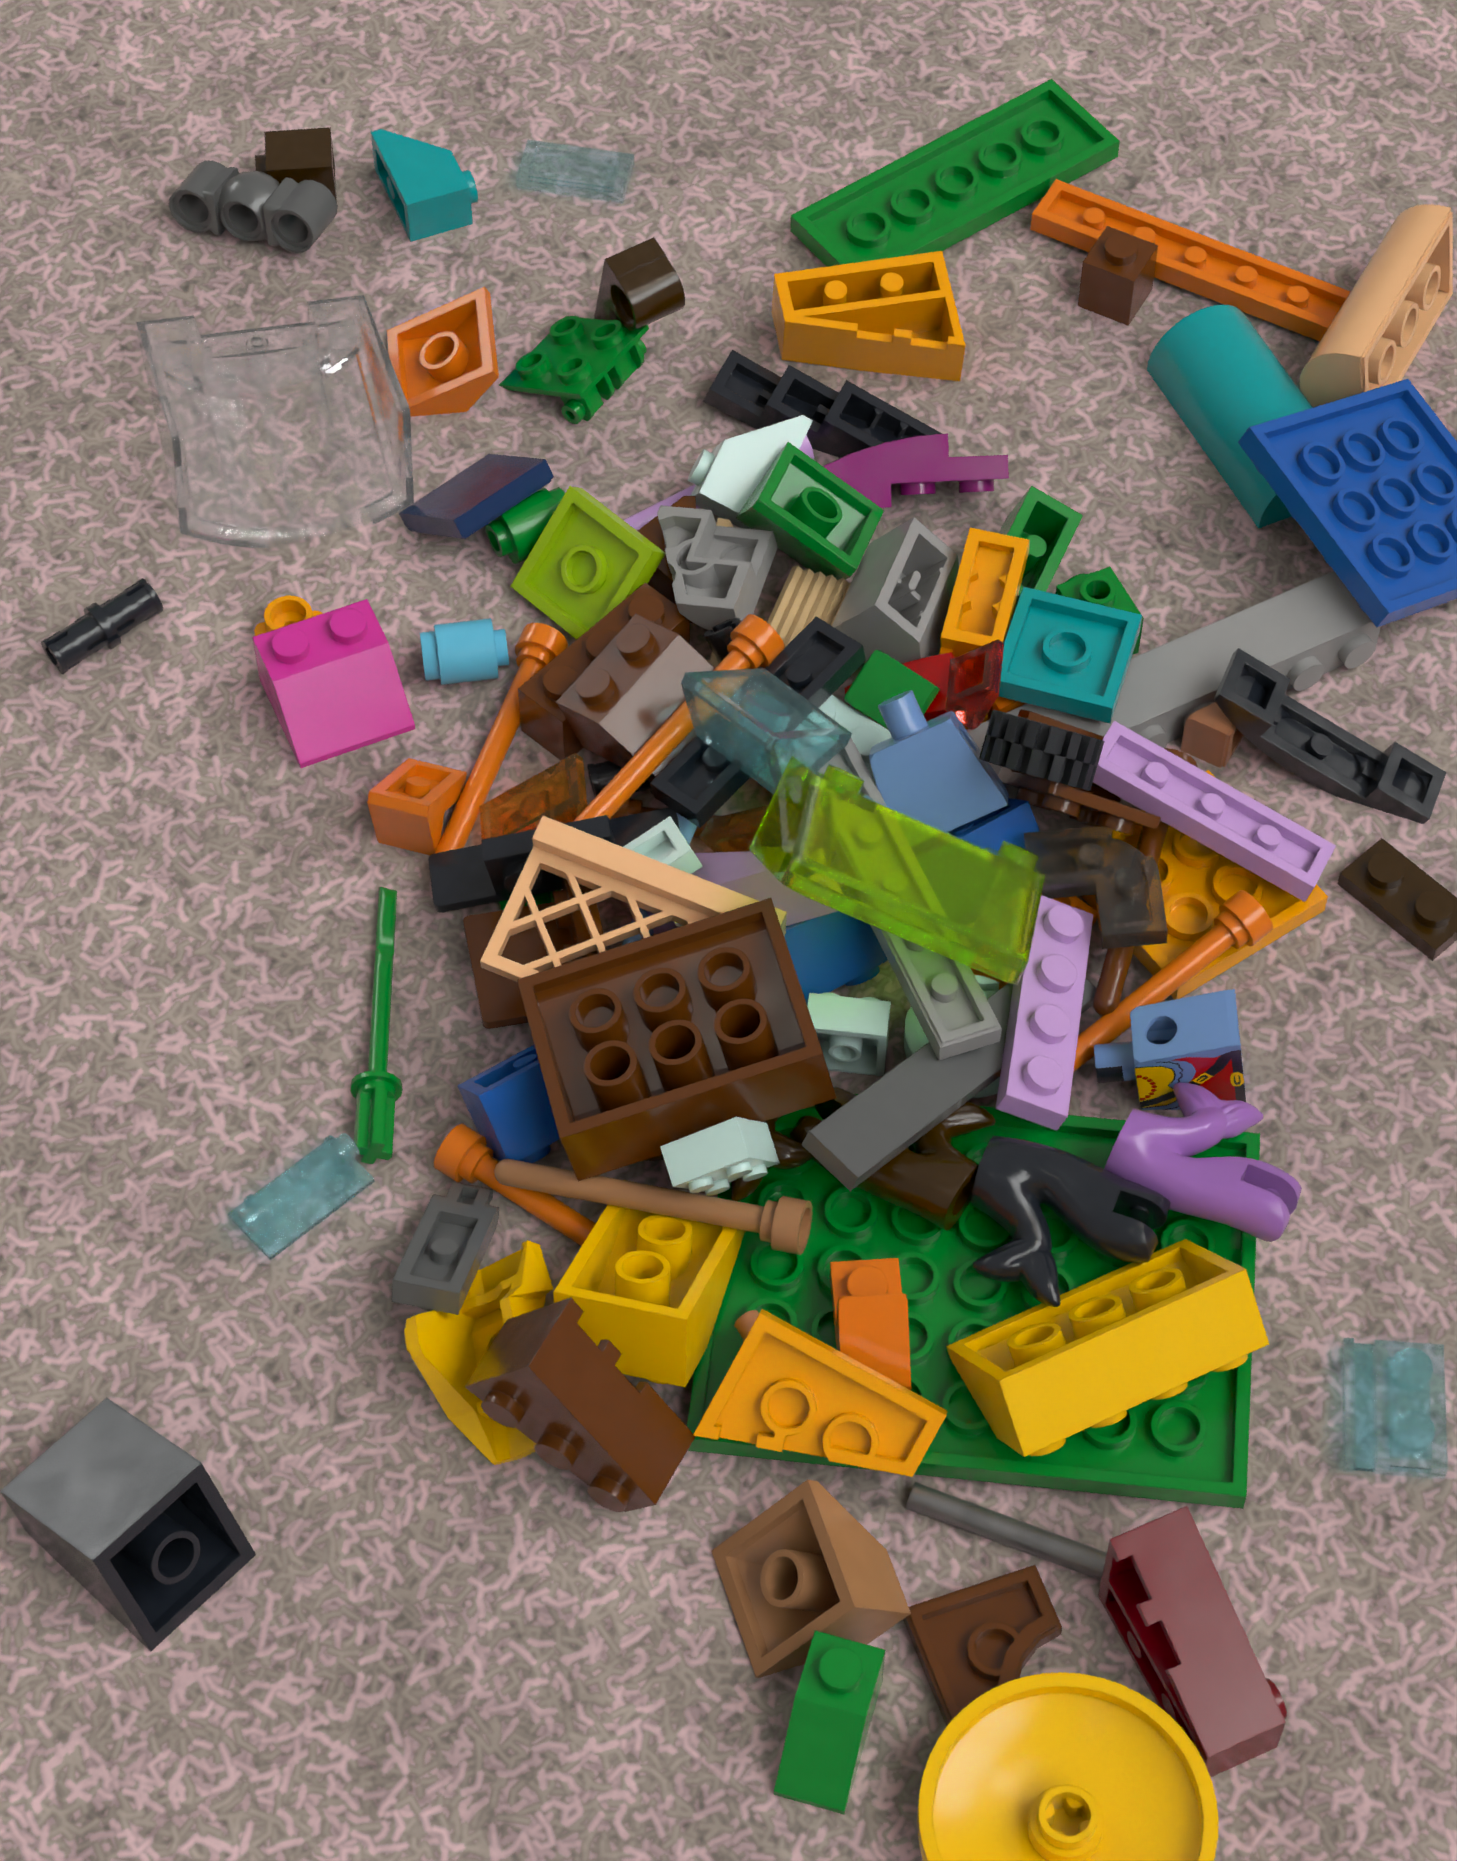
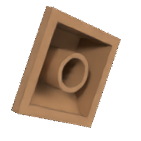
(806, 1571)

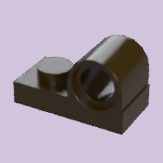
(639, 286)

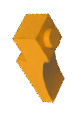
(984, 592)

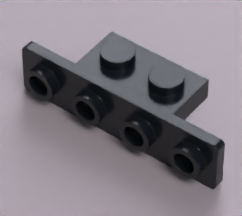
(491, 869)

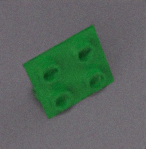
(580, 364)

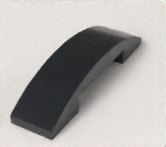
(1321, 751)

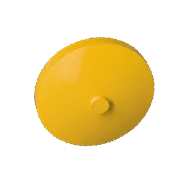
(1065, 1775)

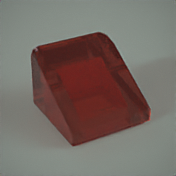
(974, 683)

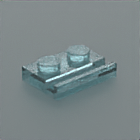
(1394, 1408)

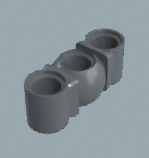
(253, 206)

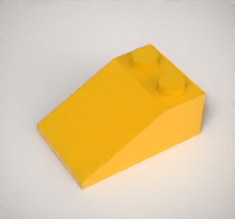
(651, 1289)

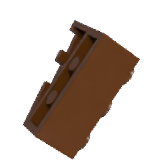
(580, 1407)

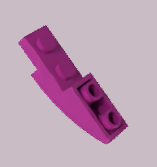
(916, 466)

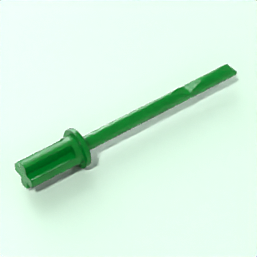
(376, 1088)

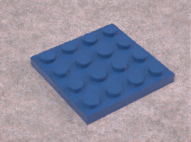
(1371, 493)

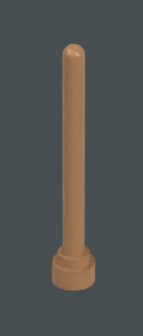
(781, 1222)

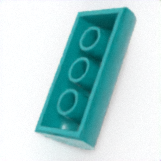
(1220, 385)

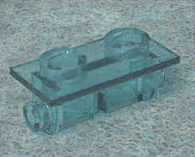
(302, 1196)

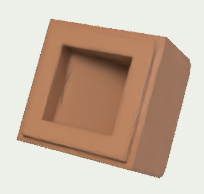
(1210, 736)

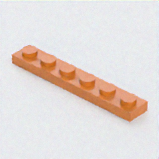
(1195, 261)

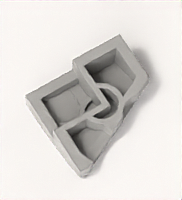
(714, 567)

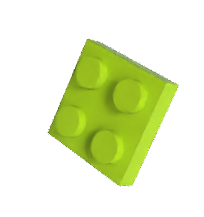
(585, 563)

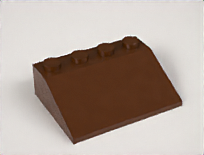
(674, 1038)

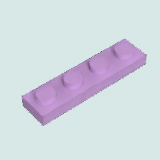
(1211, 812)
(1046, 1018)

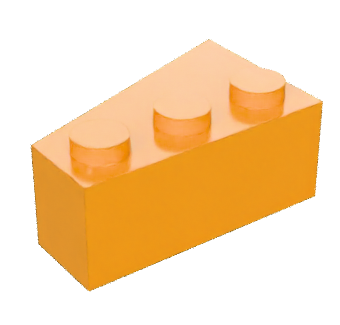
(872, 317)

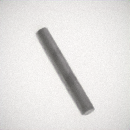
(1007, 1530)

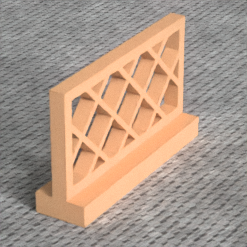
(610, 873)

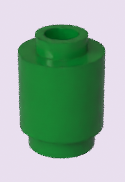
(521, 526)

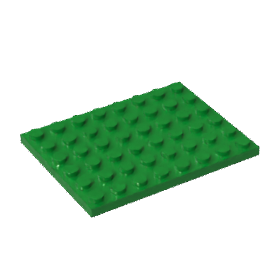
(1161, 1450)

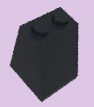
(130, 1521)

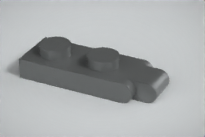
(446, 1249)

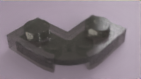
(1115, 872)

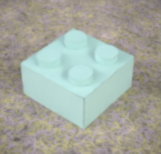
(851, 1032)
(720, 1155)

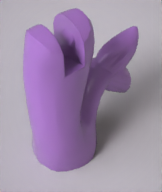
(1221, 1189)

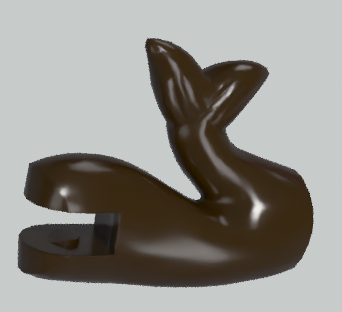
(934, 1179)

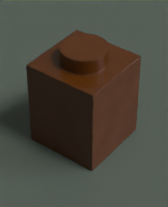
(1117, 275)

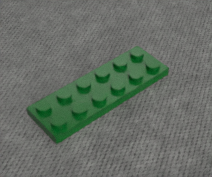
(959, 181)

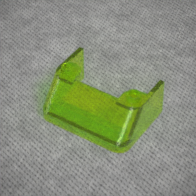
(900, 871)

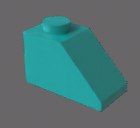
(423, 184)

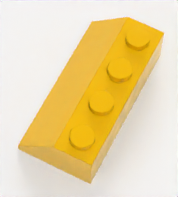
(1110, 1347)

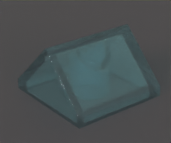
(760, 722)

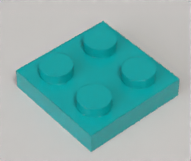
(1067, 654)

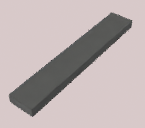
(909, 1102)

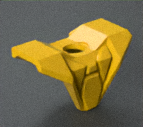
(452, 1346)

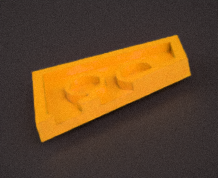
(818, 1402)

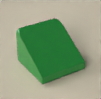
(883, 679)

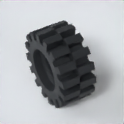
(1041, 750)

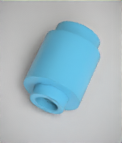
(463, 651)

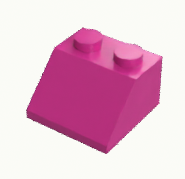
(333, 683)

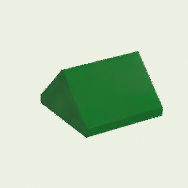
(812, 514)

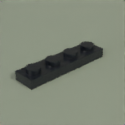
(811, 665)

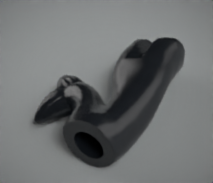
(1094, 1203)

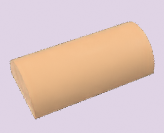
(1386, 309)

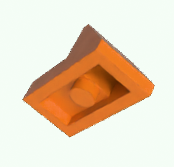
(411, 804)
(872, 1316)

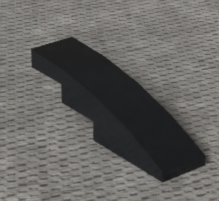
(841, 420)

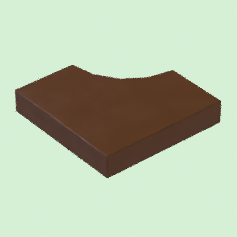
(981, 1636)

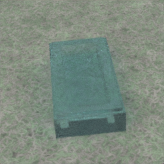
(575, 171)

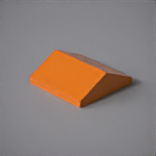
(446, 355)

